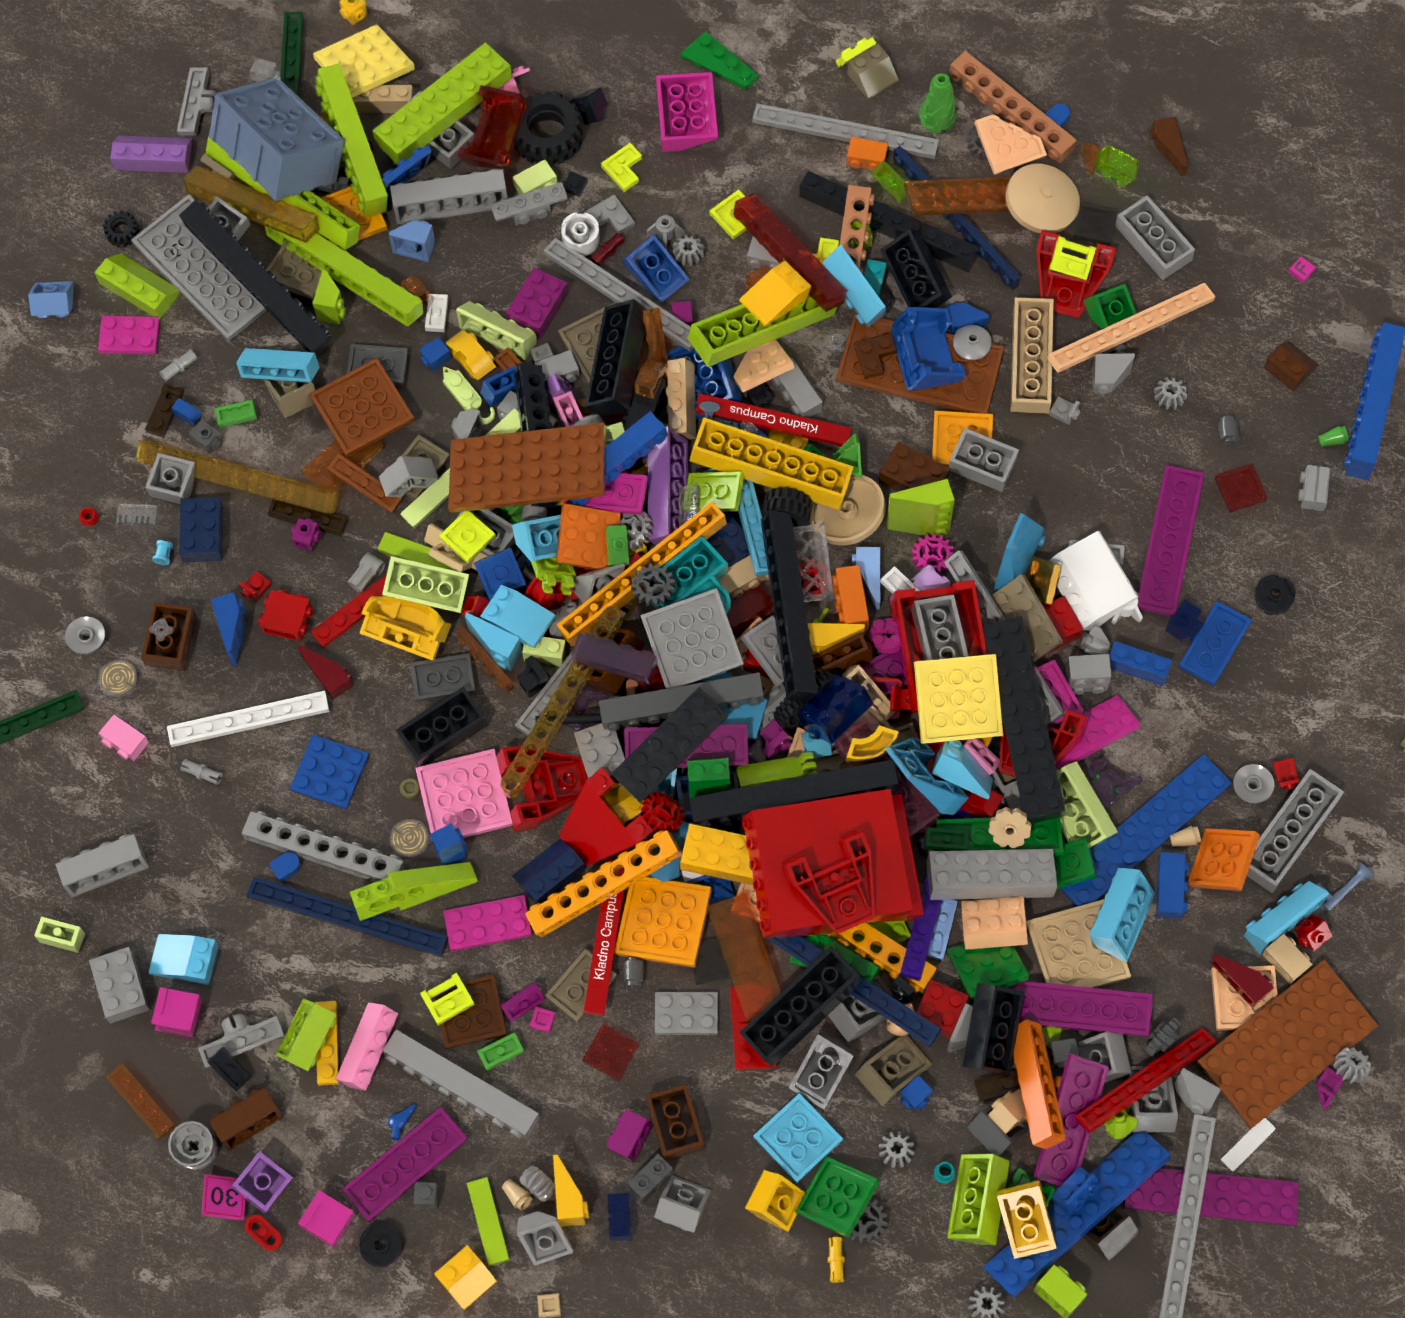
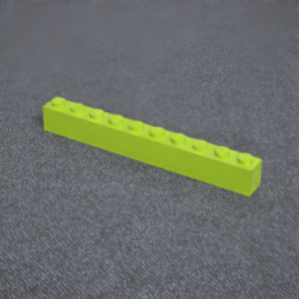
(332, 222)
(355, 276)

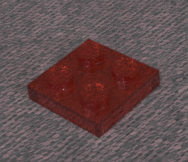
(1240, 488)
(610, 1052)

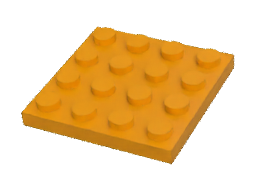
(663, 921)

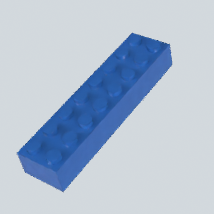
(1374, 401)

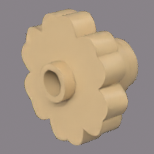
(1009, 827)

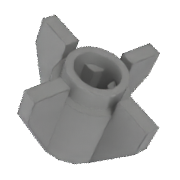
(665, 229)
(1094, 643)

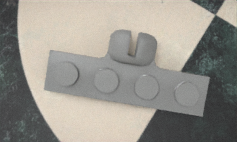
(195, 101)
(242, 1037)

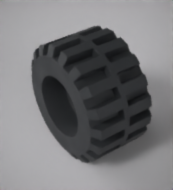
(789, 501)

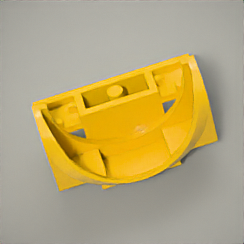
(408, 625)

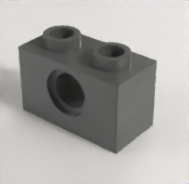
(650, 1178)

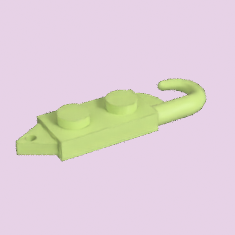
(464, 392)

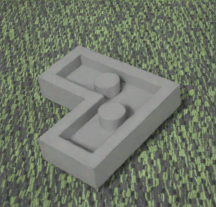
(614, 212)

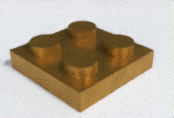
(1043, 578)

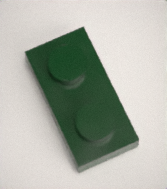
(946, 839)

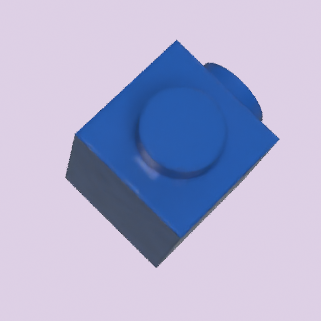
(434, 354)
(915, 1094)

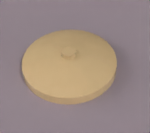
(1042, 198)
(858, 515)

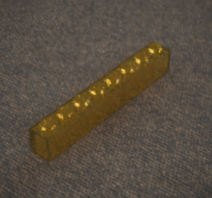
(252, 204)

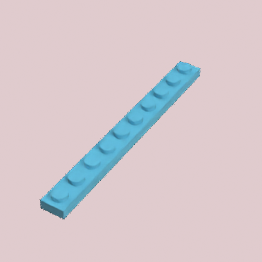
(751, 521)

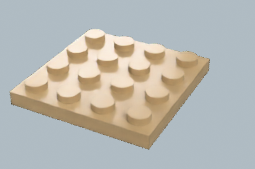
(1068, 952)

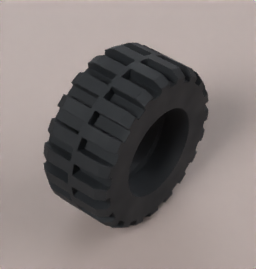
(552, 149)

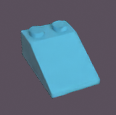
(518, 615)
(497, 643)
(961, 768)
(184, 958)

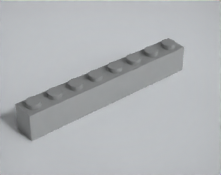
(460, 1084)

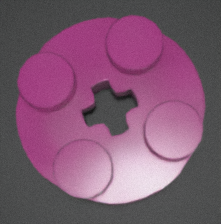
(879, 639)

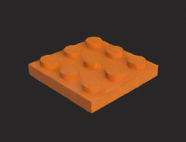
(584, 536)
(1223, 859)

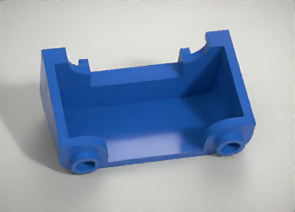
(924, 348)

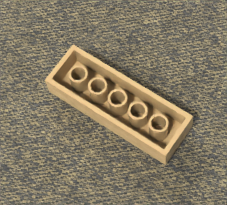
(1030, 348)

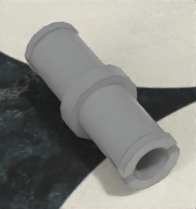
(178, 365)
(201, 771)

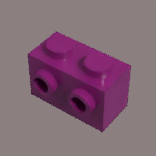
(629, 1135)

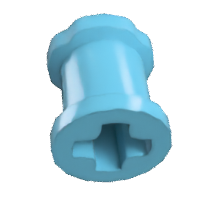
(162, 552)

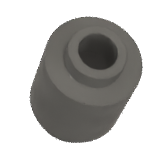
(1229, 430)
(633, 973)

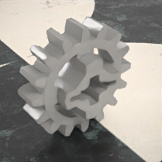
(637, 529)

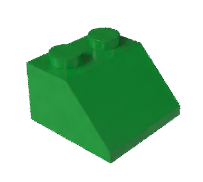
(1110, 306)
(708, 776)

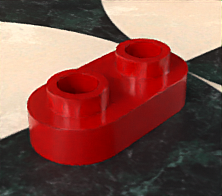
(264, 1233)

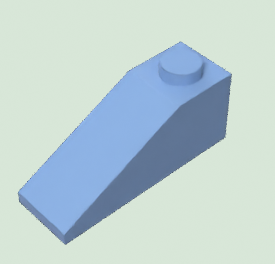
(869, 562)

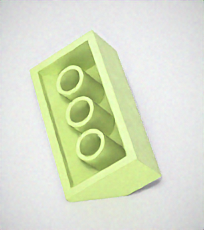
(496, 329)
(425, 584)
(1085, 812)

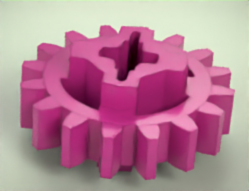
(932, 546)

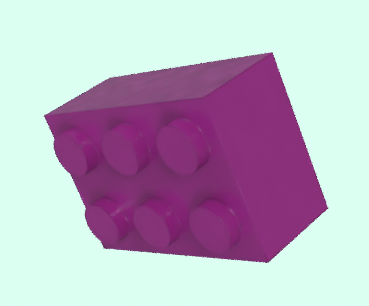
(538, 301)

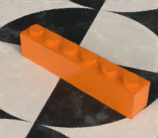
(1037, 1086)

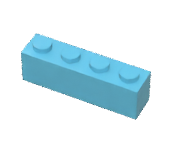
(277, 365)

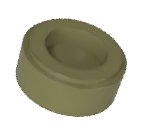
(410, 788)

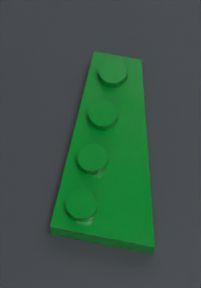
(713, 56)
(859, 964)

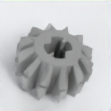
(682, 252)
(1170, 393)
(1352, 1065)
(905, 1150)
(537, 1183)
(978, 1302)

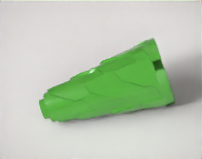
(939, 108)

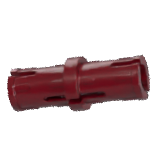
(607, 249)

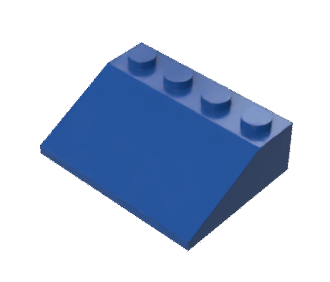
(711, 380)

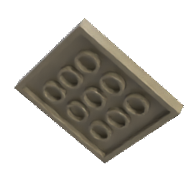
(582, 340)
(1019, 600)

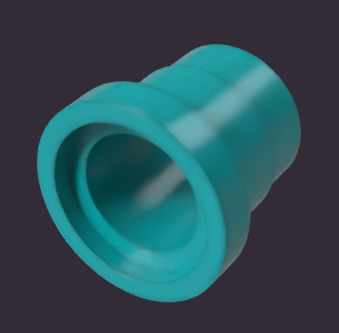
(944, 1179)

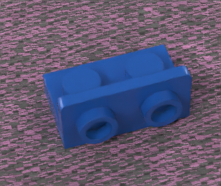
(1076, 1190)

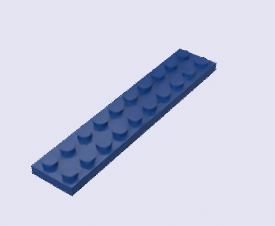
(1151, 827)
(1118, 1178)

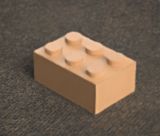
(994, 922)

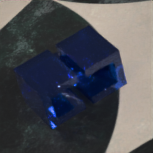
(619, 1217)

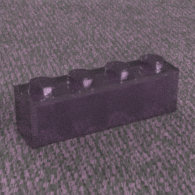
(614, 658)

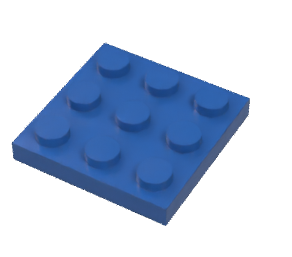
(407, 168)
(329, 772)

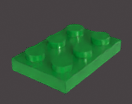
(1075, 864)

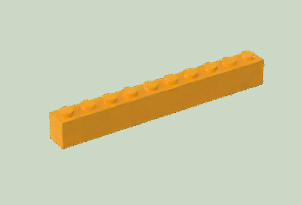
(619, 590)

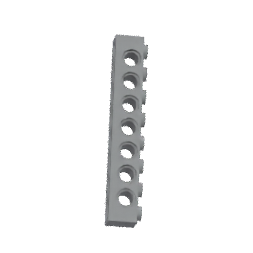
(258, 821)

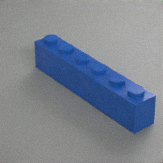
(629, 447)

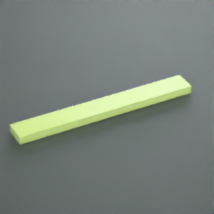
(439, 490)

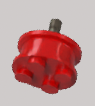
(537, 594)

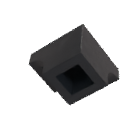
(590, 105)
(533, 677)

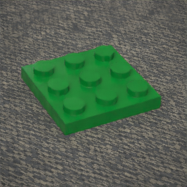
(987, 966)
(837, 1196)

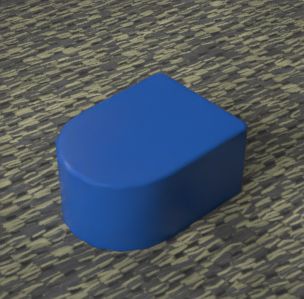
(1059, 114)
(186, 412)
(285, 866)

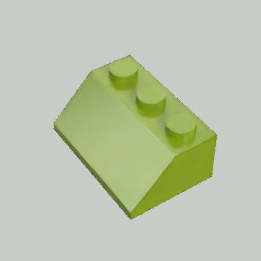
(306, 1034)

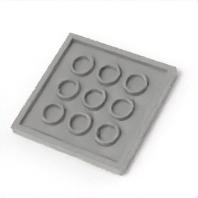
(692, 639)

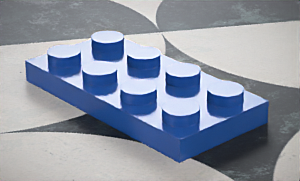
(1215, 643)

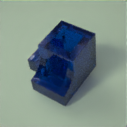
(1185, 622)

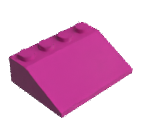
(686, 110)

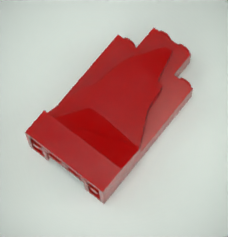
(969, 614)

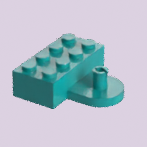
(696, 572)

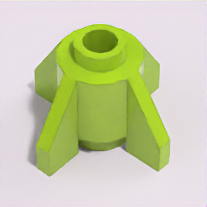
(1121, 1125)

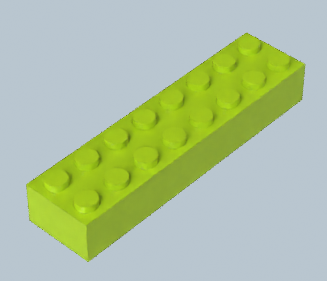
(441, 103)
(356, 149)
(740, 331)

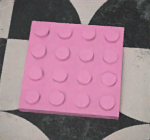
(465, 794)

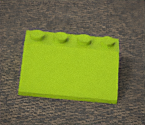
(922, 509)

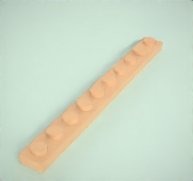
(1130, 327)

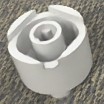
(581, 233)

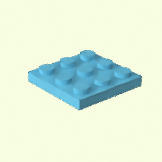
(798, 1138)

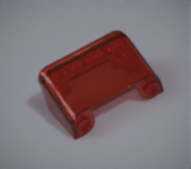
(495, 128)

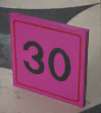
(220, 1198)

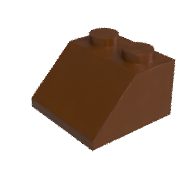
(1290, 365)

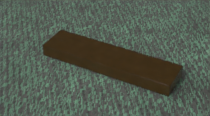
(327, 522)

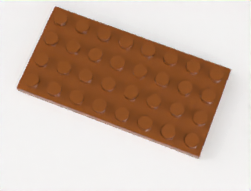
(968, 396)
(527, 468)
(1286, 1044)

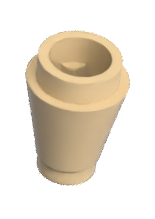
(1186, 837)
(518, 1196)

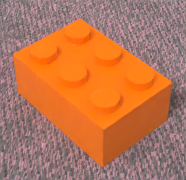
(850, 596)

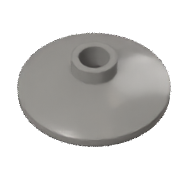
(972, 349)
(79, 629)
(1257, 775)

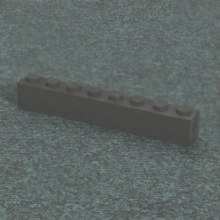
(660, 704)

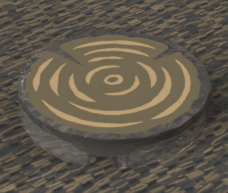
(118, 678)
(409, 838)

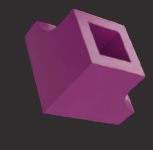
(776, 739)

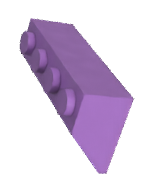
(151, 154)

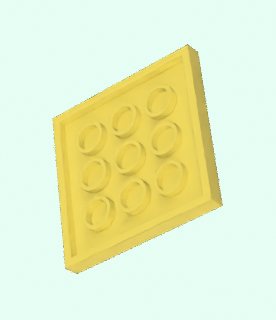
(366, 59)
(958, 698)

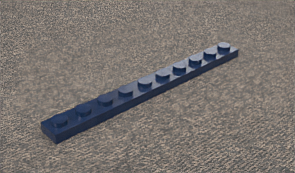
(962, 225)
(346, 917)
(867, 993)

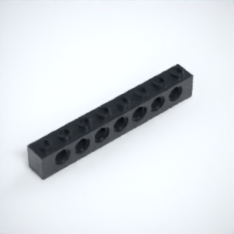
(532, 403)

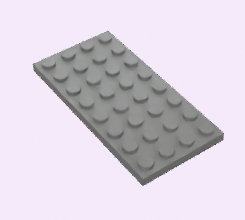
(197, 273)

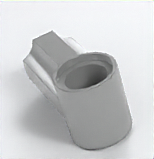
(369, 567)

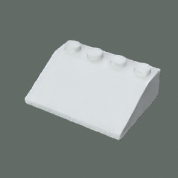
(1093, 581)

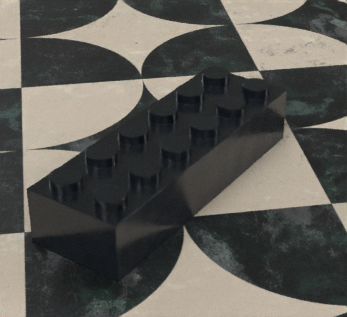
(616, 359)
(670, 745)
(801, 1006)

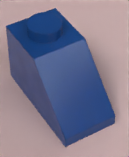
(963, 315)
(498, 386)

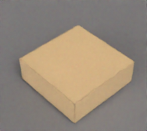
(549, 1305)

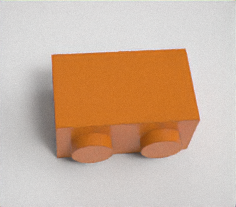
(866, 153)

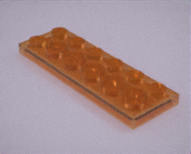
(957, 195)
(744, 954)

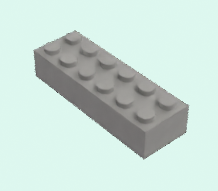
(448, 196)
(1292, 829)
(991, 874)

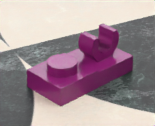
(522, 1002)

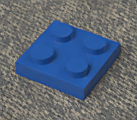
(499, 570)

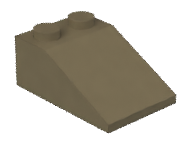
(290, 395)
(892, 1069)

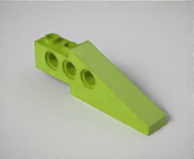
(411, 888)

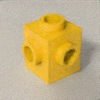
(353, 10)

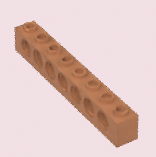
(995, 86)

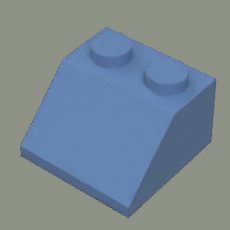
(413, 240)
(51, 299)

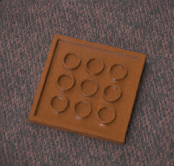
(361, 407)

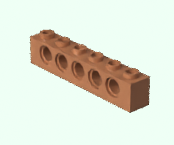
(855, 196)

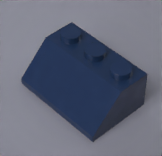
(549, 872)

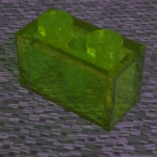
(1116, 165)
(890, 181)

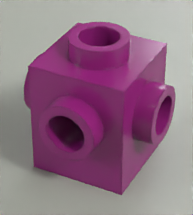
(305, 534)

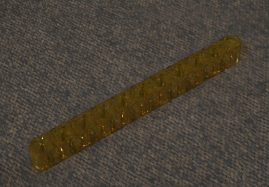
(245, 478)
(556, 709)

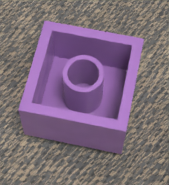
(262, 1182)

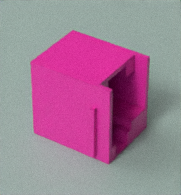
(177, 1012)
(326, 1219)

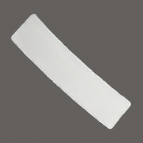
(1248, 1144)

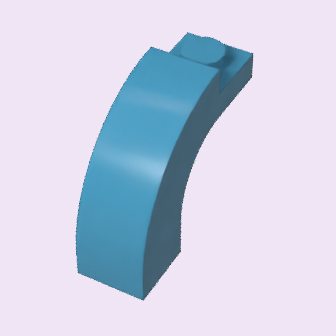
(671, 870)

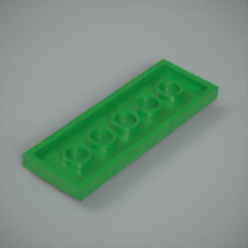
(1042, 834)

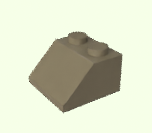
(872, 71)

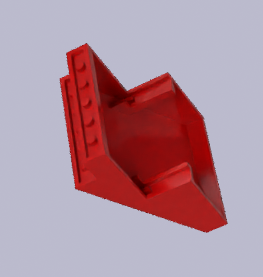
(814, 832)

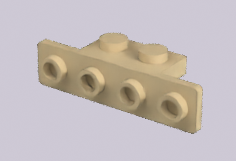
(445, 554)

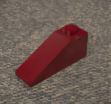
(329, 673)
(1246, 981)

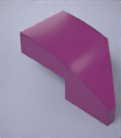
(1328, 1086)

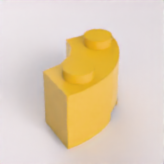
(470, 354)
(872, 748)

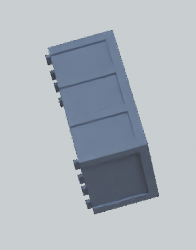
(276, 138)

